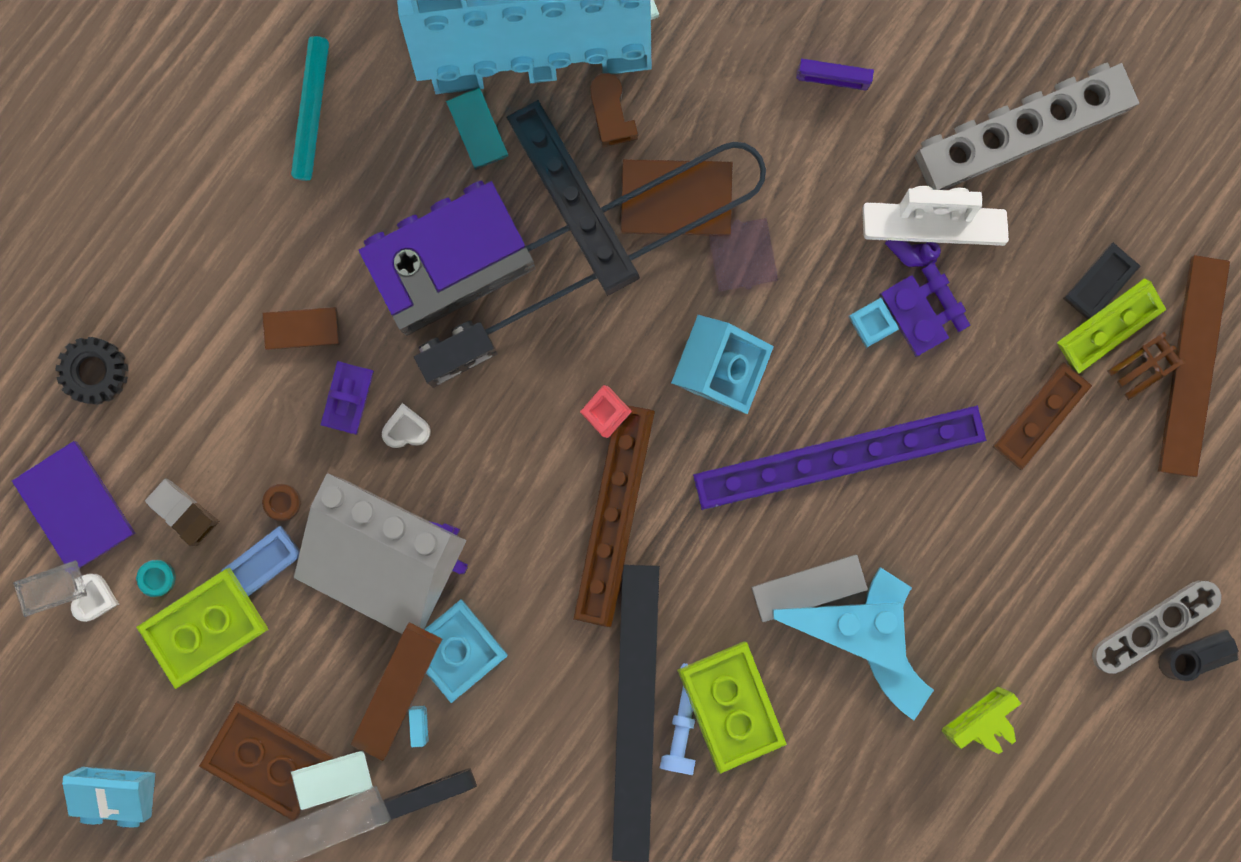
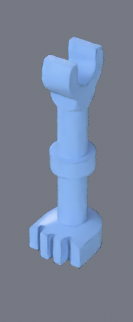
(683, 722)

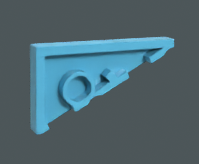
(865, 630)

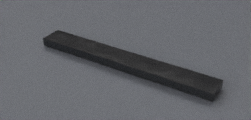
(635, 713)

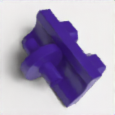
(347, 398)

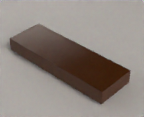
(1042, 416)

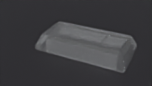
(50, 588)

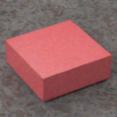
(605, 411)

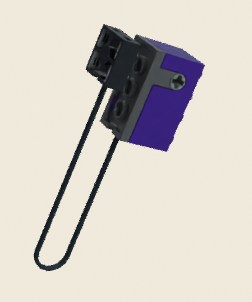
(470, 251)

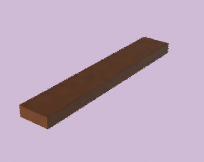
(1193, 379)
(613, 518)

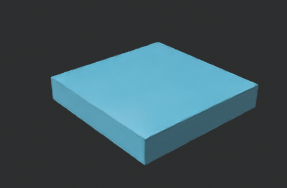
(464, 653)

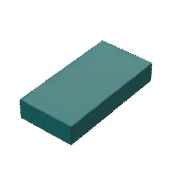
(477, 128)

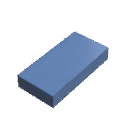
(264, 560)

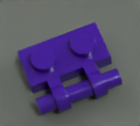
(915, 315)

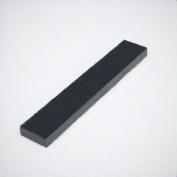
(573, 198)

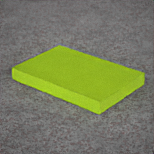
(202, 628)
(732, 707)

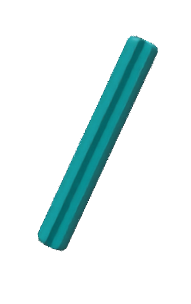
(310, 108)

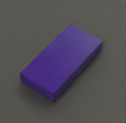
(834, 74)

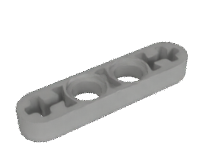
(1154, 623)

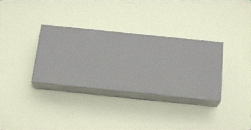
(810, 587)

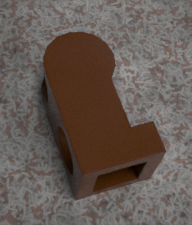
(606, 98)

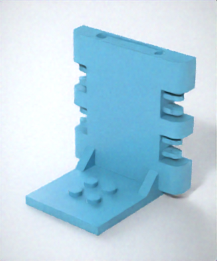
(475, 39)

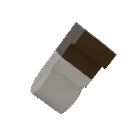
(181, 512)

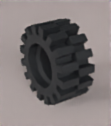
(70, 364)

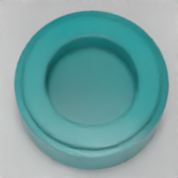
(156, 578)

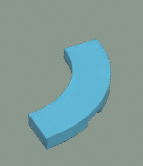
(905, 691)

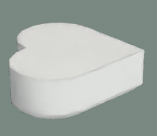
(405, 428)
(98, 599)

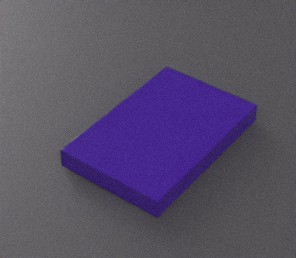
(73, 506)

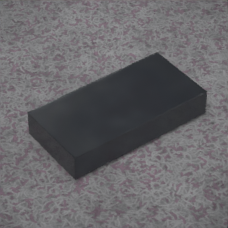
(1102, 281)

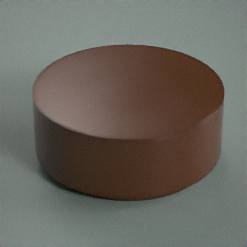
(281, 502)

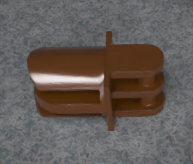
(1149, 364)

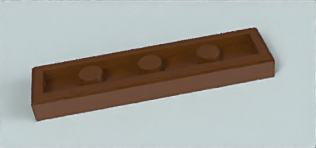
(396, 691)

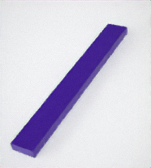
(839, 457)

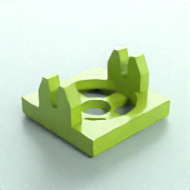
(985, 720)

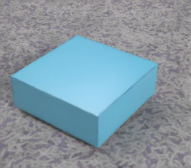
(873, 322)
(418, 726)

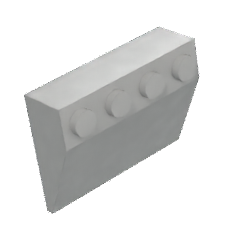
(375, 555)

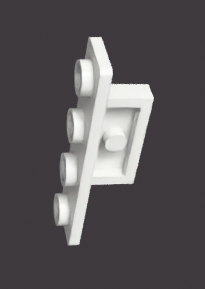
(936, 217)

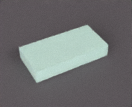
(331, 780)

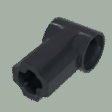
(1200, 656)

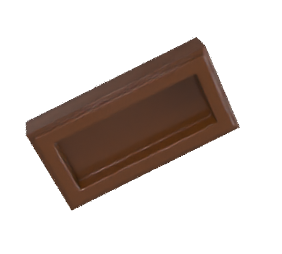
(301, 328)

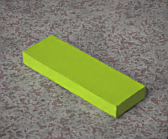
(1111, 326)

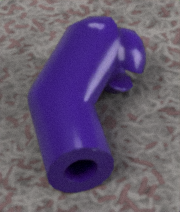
(915, 254)

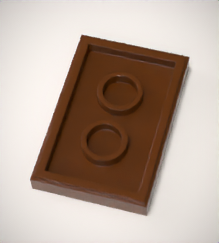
(676, 199)
(259, 758)

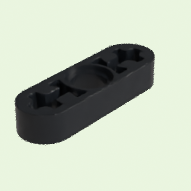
(430, 793)

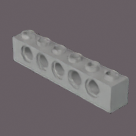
(1115, 98)

